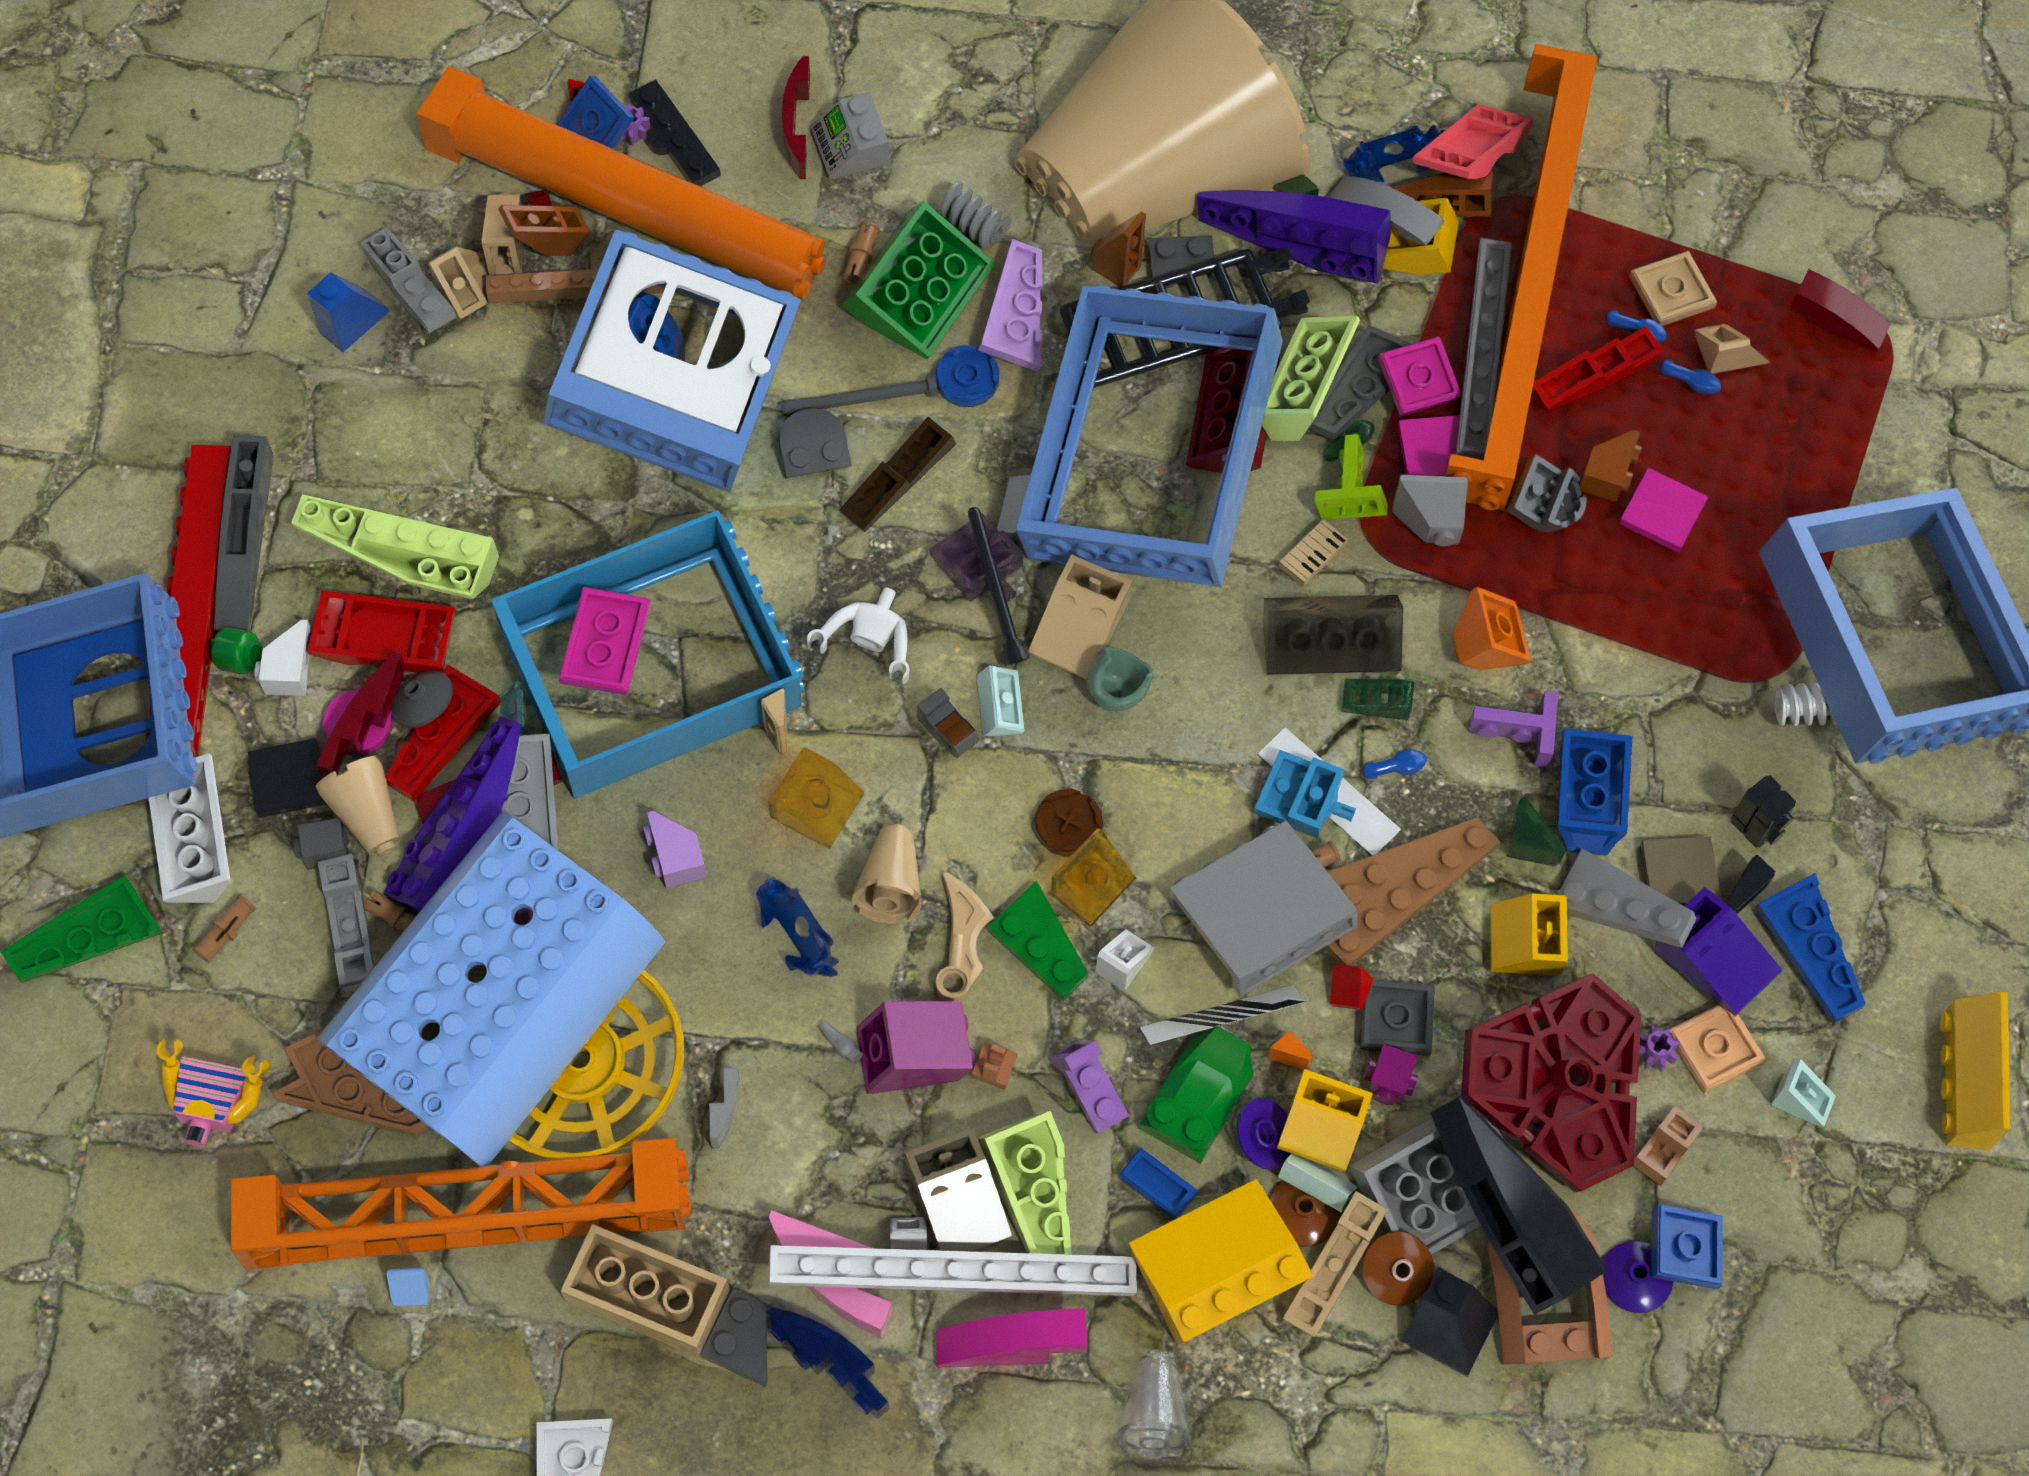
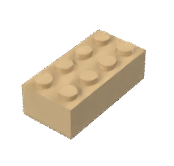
(645, 1290)

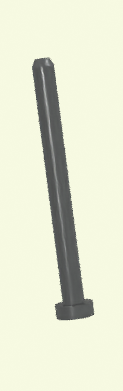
(862, 396)

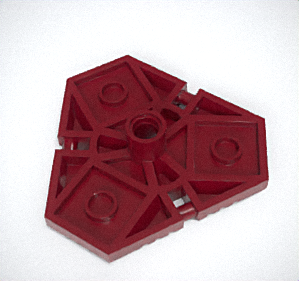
(1522, 1077)

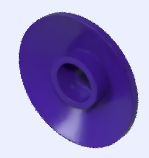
(1259, 1133)
(1624, 1288)

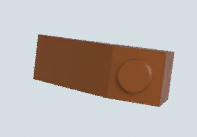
(1465, 195)
(546, 228)
(1120, 252)

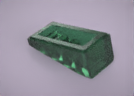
(1386, 686)

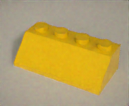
(1976, 1071)

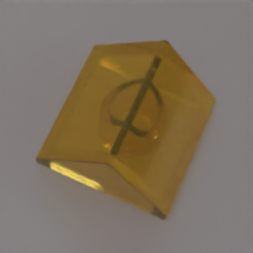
(1091, 879)

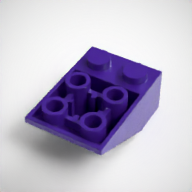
(1721, 954)

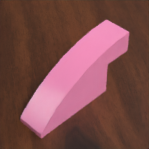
(852, 1304)

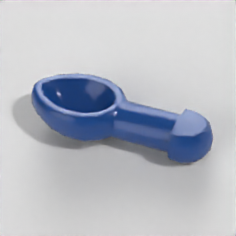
(1613, 319)
(1698, 380)
(1404, 763)

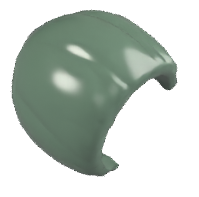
(1120, 675)

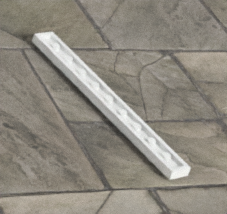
(952, 1270)

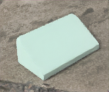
(1000, 701)
(1317, 1181)

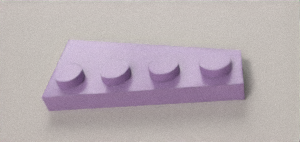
(1016, 308)

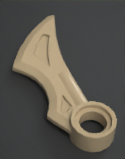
(968, 919)

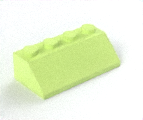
(1306, 375)

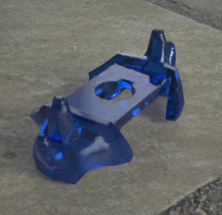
(1370, 156)
(786, 906)

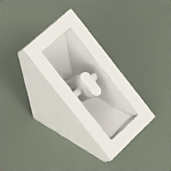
(1123, 959)

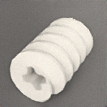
(1801, 702)

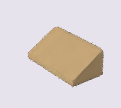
(775, 719)

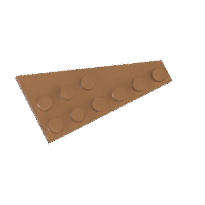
(1403, 881)

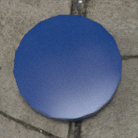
(967, 376)

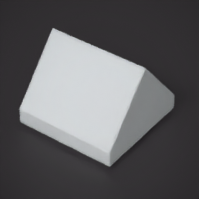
(908, 1233)

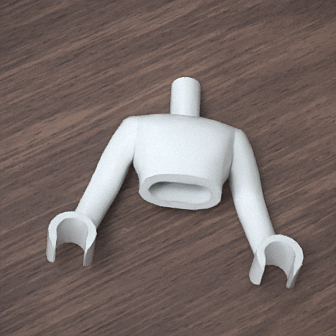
(872, 629)

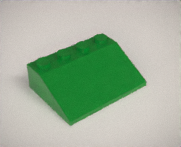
(919, 281)

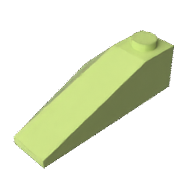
(1031, 1181)

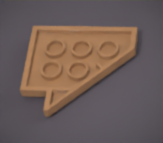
(340, 1091)

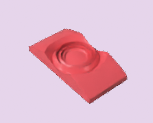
(1475, 142)

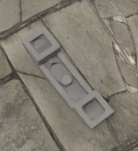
(1408, 215)
(347, 919)

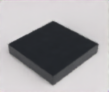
(285, 777)

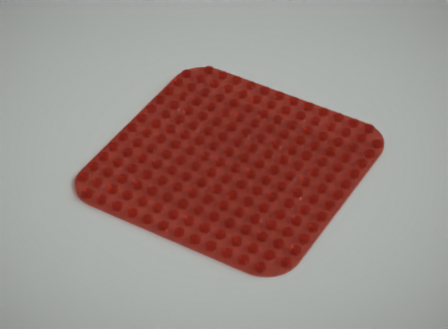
(1761, 448)

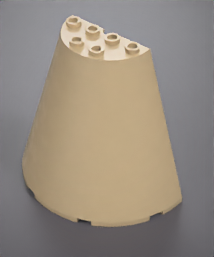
(1164, 115)

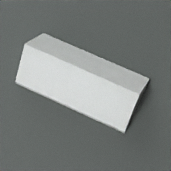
(191, 840)

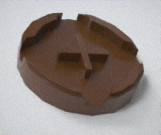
(1066, 821)

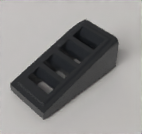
(1751, 883)

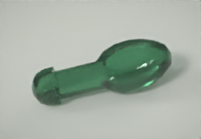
(1363, 428)

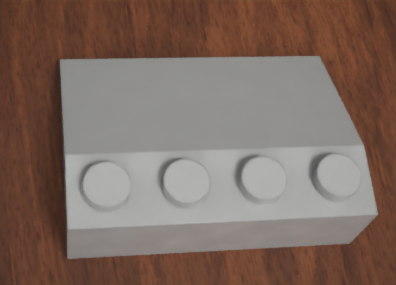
(1417, 1187)

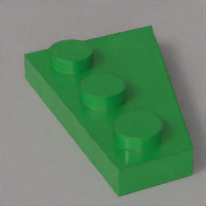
(1040, 942)

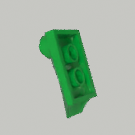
(1200, 1093)

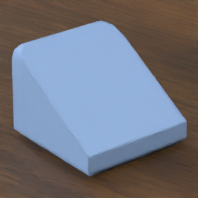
(408, 1286)

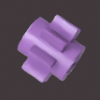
(637, 128)
(1662, 1039)

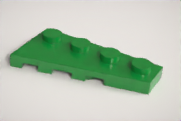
(87, 930)

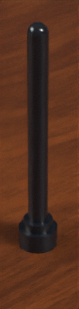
(1013, 647)

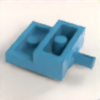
(1302, 794)

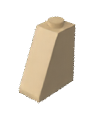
(501, 249)

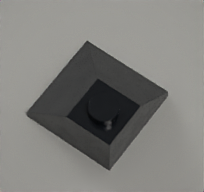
(1451, 1322)

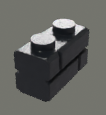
(1764, 812)

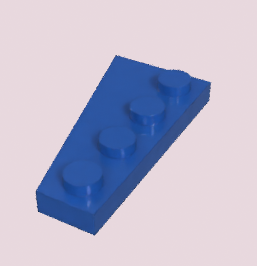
(1807, 936)

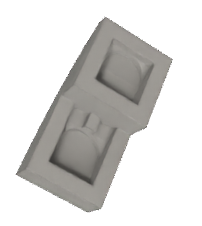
(723, 1113)

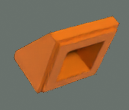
(1291, 1052)

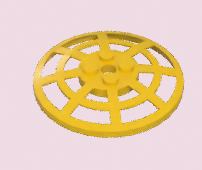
(602, 1075)

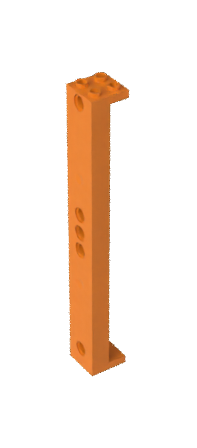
(1568, 80)

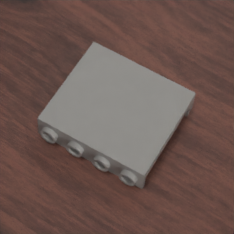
(1265, 906)

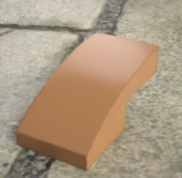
(1667, 1145)

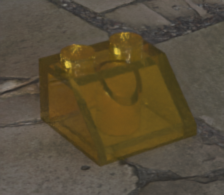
(815, 798)

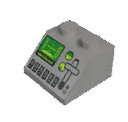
(851, 137)

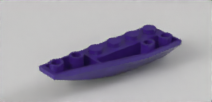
(1317, 230)
(458, 818)

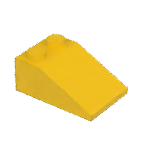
(1417, 259)

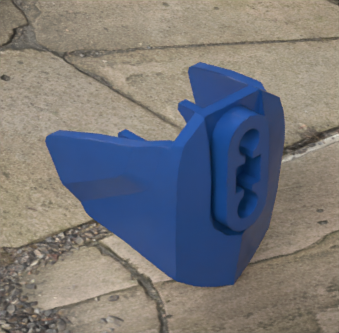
(640, 316)

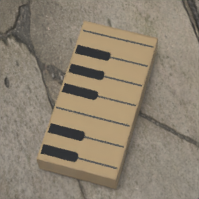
(1313, 552)

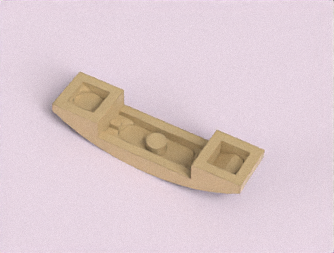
(1335, 1264)

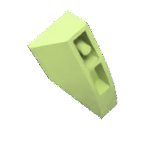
(403, 547)

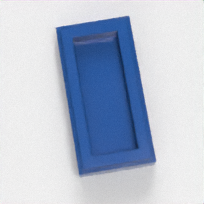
(1158, 1184)

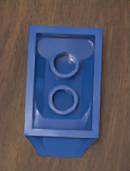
(1593, 789)

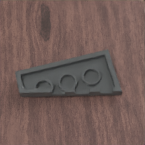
(1356, 384)

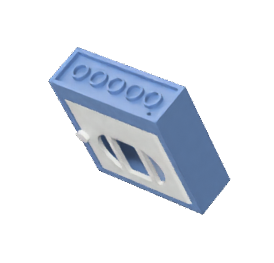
(656, 403)

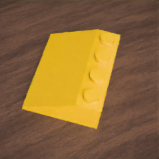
(1219, 1261)

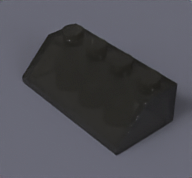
(1333, 634)

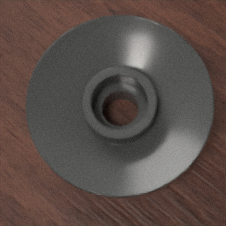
(422, 699)

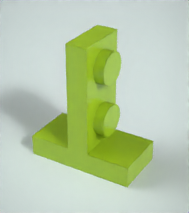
(1351, 497)

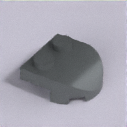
(813, 443)
(1547, 496)

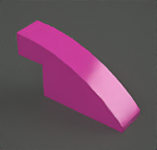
(1012, 1338)

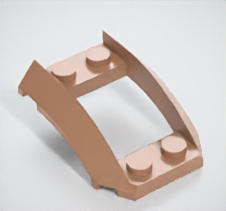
(1555, 1340)

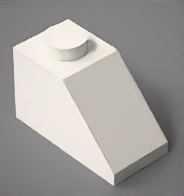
(286, 662)

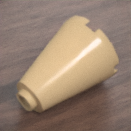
(363, 804)
(890, 878)

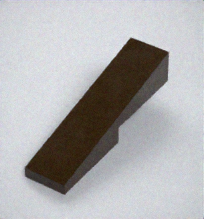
(898, 475)

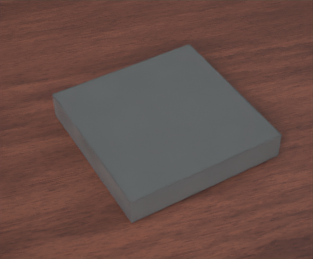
(1398, 1017)

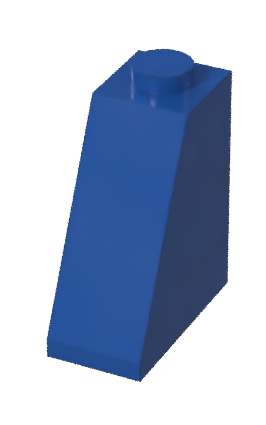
(344, 310)

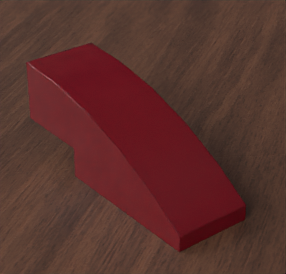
(1840, 311)

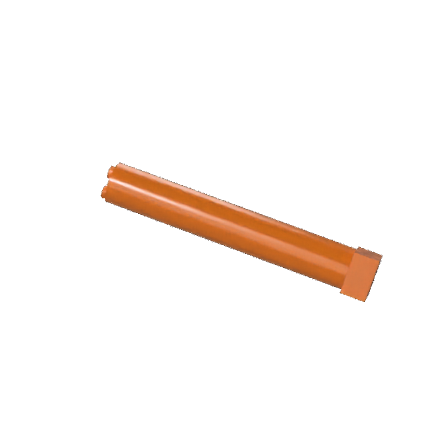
(466, 121)

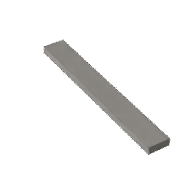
(1483, 347)

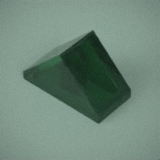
(1532, 838)

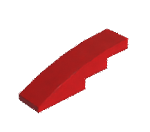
(1598, 369)

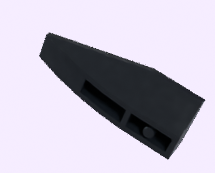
(1517, 1210)

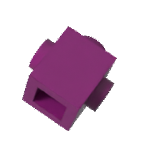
(1391, 1075)

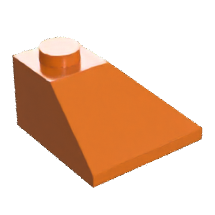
(1490, 632)

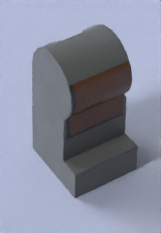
(946, 723)

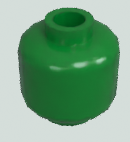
(235, 650)

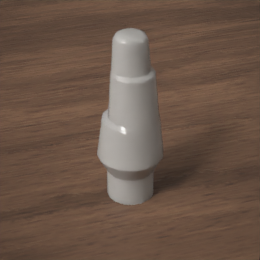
(843, 1044)

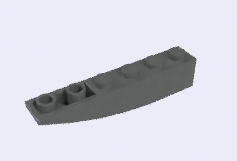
(242, 530)

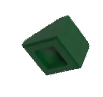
(1298, 184)

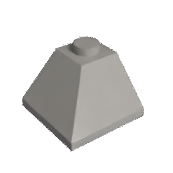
(1432, 507)

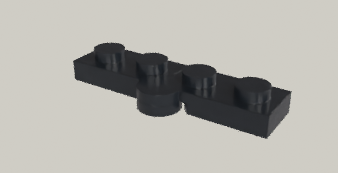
(673, 135)

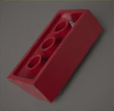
(1217, 409)

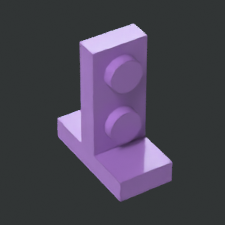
(1521, 726)
(1090, 1083)

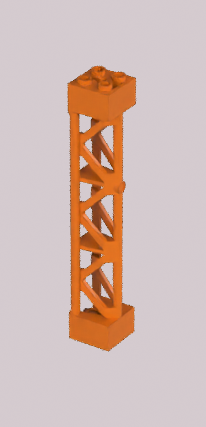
(262, 1208)

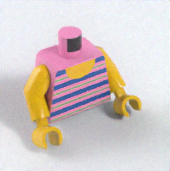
(209, 1093)

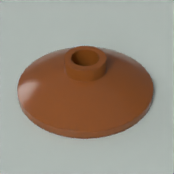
(1306, 1228)
(1381, 1263)

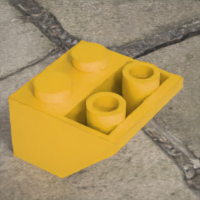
(1529, 935)
(1324, 1120)

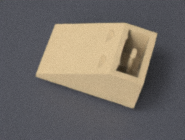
(1080, 616)

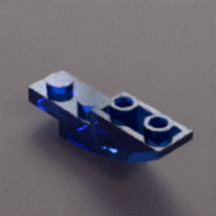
(821, 1346)

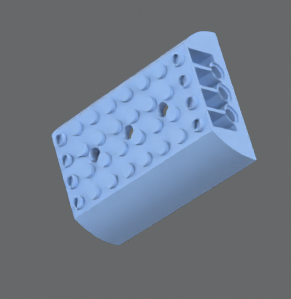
(529, 1015)

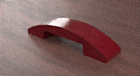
(796, 89)

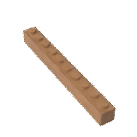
(547, 286)

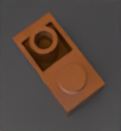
(1608, 466)

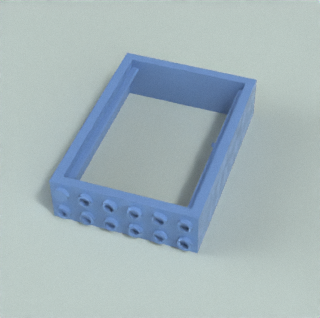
(1162, 318)

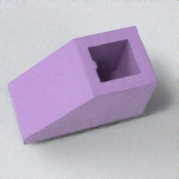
(677, 851)

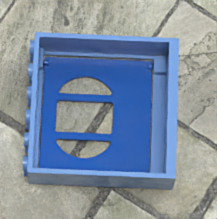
(39, 662)

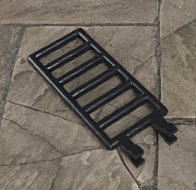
(1255, 268)

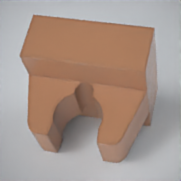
(994, 1065)

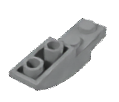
(407, 281)

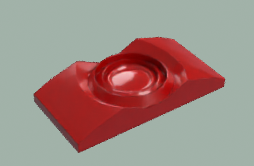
(371, 628)

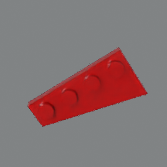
(439, 741)

